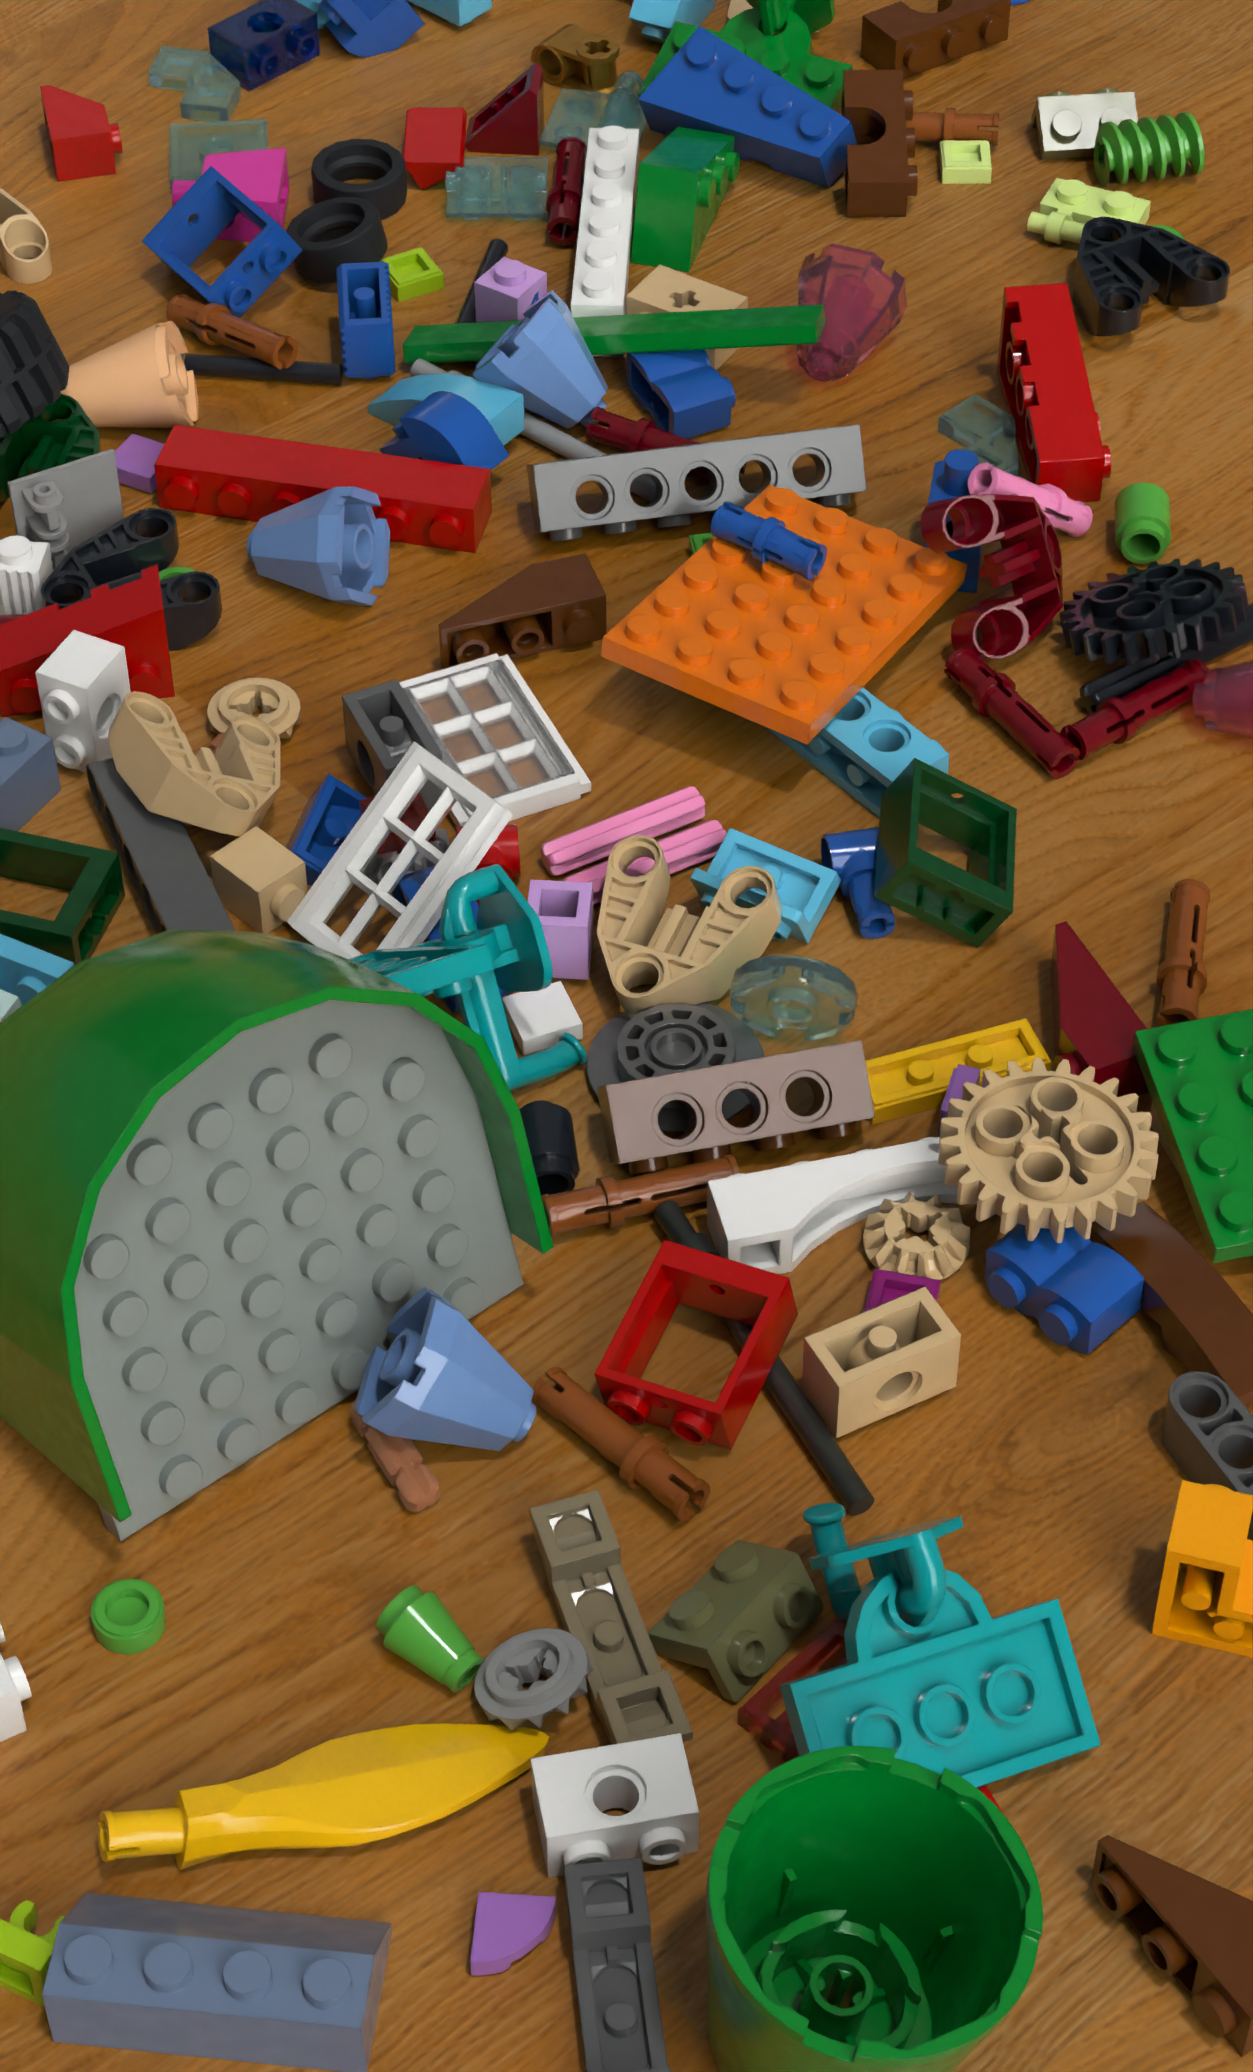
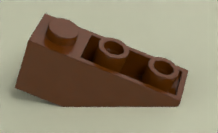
(529, 614)
(1187, 1933)

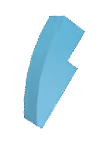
(497, 403)

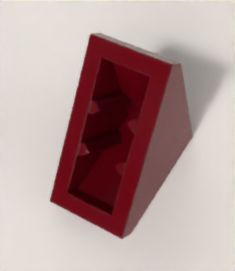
(511, 119)

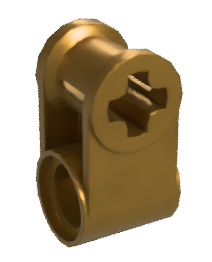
(578, 59)

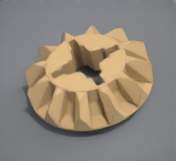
(277, 701)
(935, 1258)

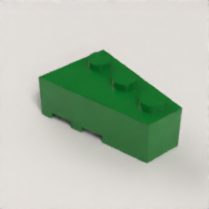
(680, 196)

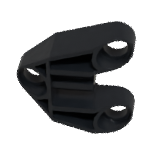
(1127, 262)
(118, 558)

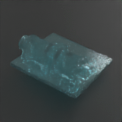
(580, 110)
(498, 188)

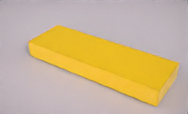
(920, 1076)

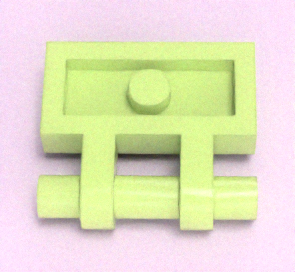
(1073, 203)

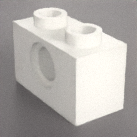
(80, 697)
(638, 1776)

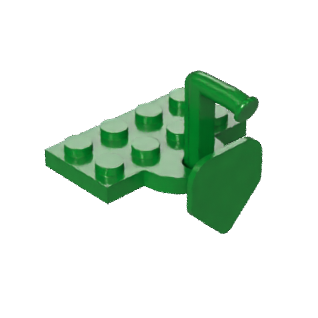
(781, 49)
(1204, 1100)

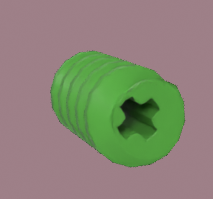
(1148, 145)

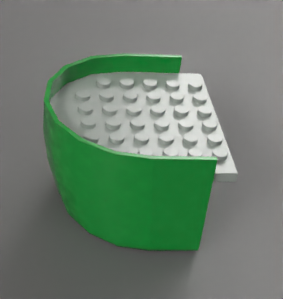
(227, 1196)

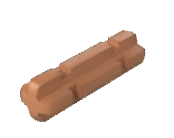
(401, 1465)

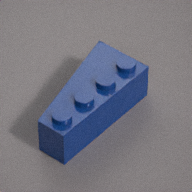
(729, 93)

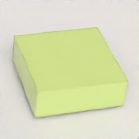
(965, 162)

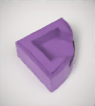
(508, 1929)

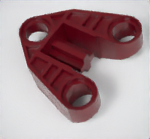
(1027, 558)

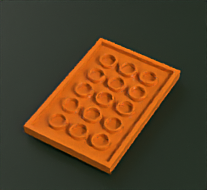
(782, 643)

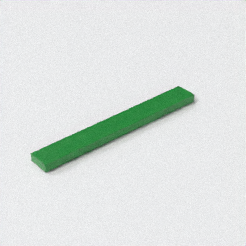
(635, 332)

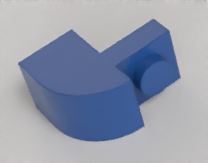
(371, 25)
(447, 431)

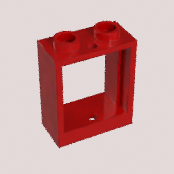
(714, 1286)

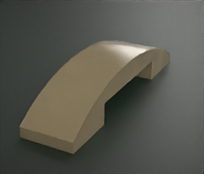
(598, 1608)

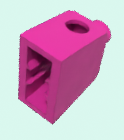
(257, 174)

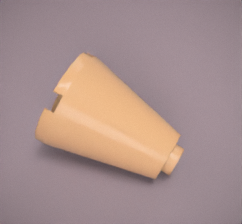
(137, 382)

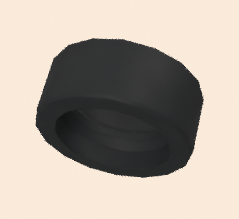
(361, 160)
(336, 234)

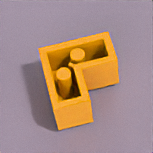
(1208, 1571)

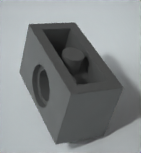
(379, 732)

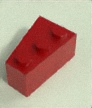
(122, 615)

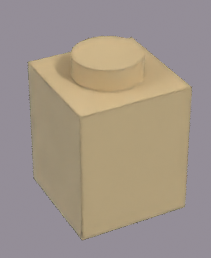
(259, 880)

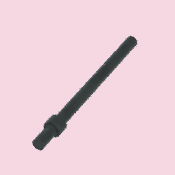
(781, 1383)

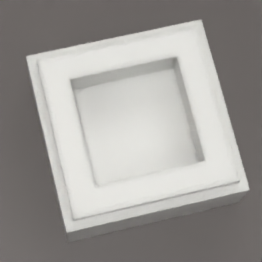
(541, 1017)

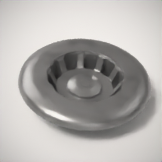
(668, 1042)

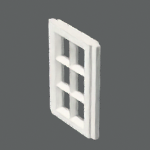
(368, 835)

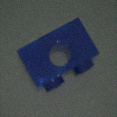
(265, 41)

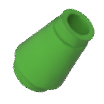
(429, 1638)

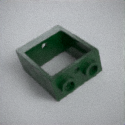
(86, 871)
(929, 888)

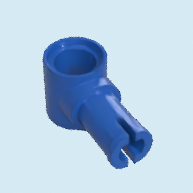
(855, 860)

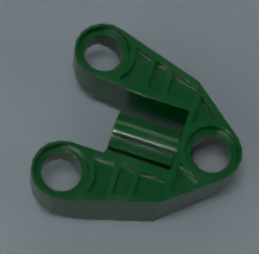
(47, 443)

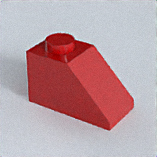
(79, 135)

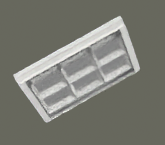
(497, 736)

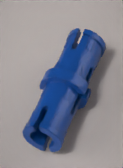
(768, 540)

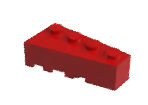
(1050, 392)

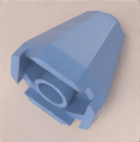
(547, 364)
(325, 546)
(443, 1381)

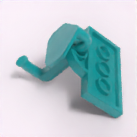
(474, 959)
(934, 1666)

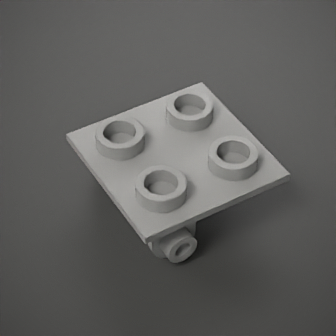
(67, 503)

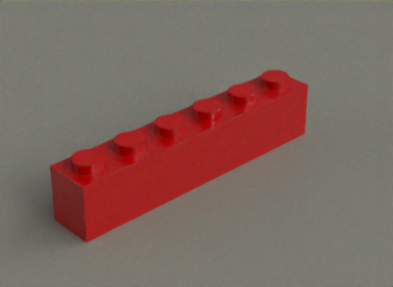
(260, 475)

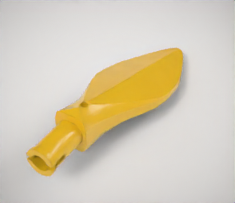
(330, 1794)

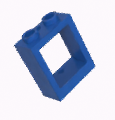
(215, 205)

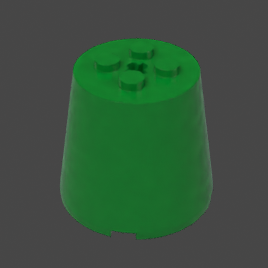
(865, 1918)

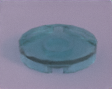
(793, 995)

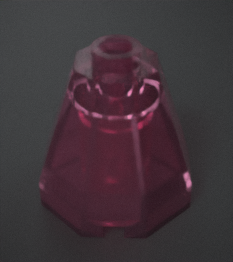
(858, 307)

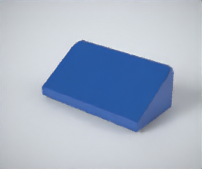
(324, 825)

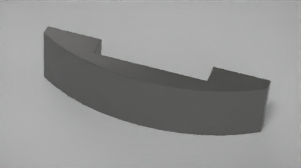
(614, 1967)

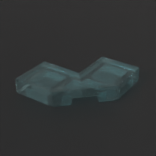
(209, 86)
(984, 431)

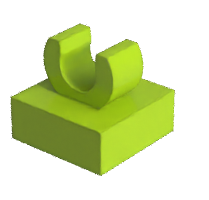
(25, 1955)

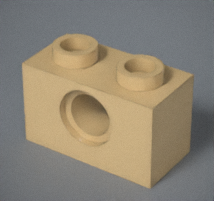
(880, 1362)

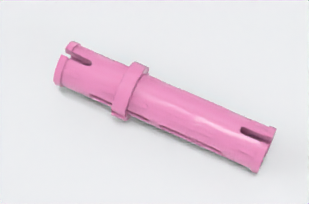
(1061, 511)

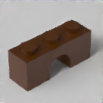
(921, 41)
(878, 172)

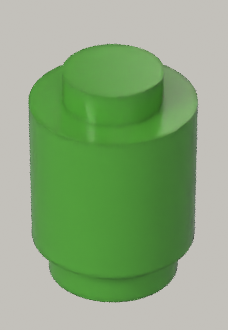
(1142, 522)

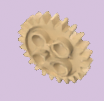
(1048, 1150)

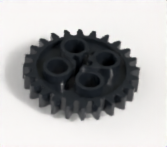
(1154, 611)

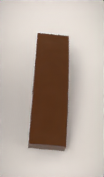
(1197, 1309)

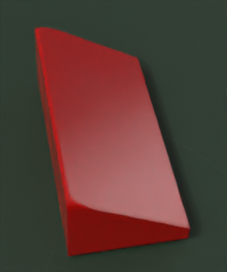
(434, 143)

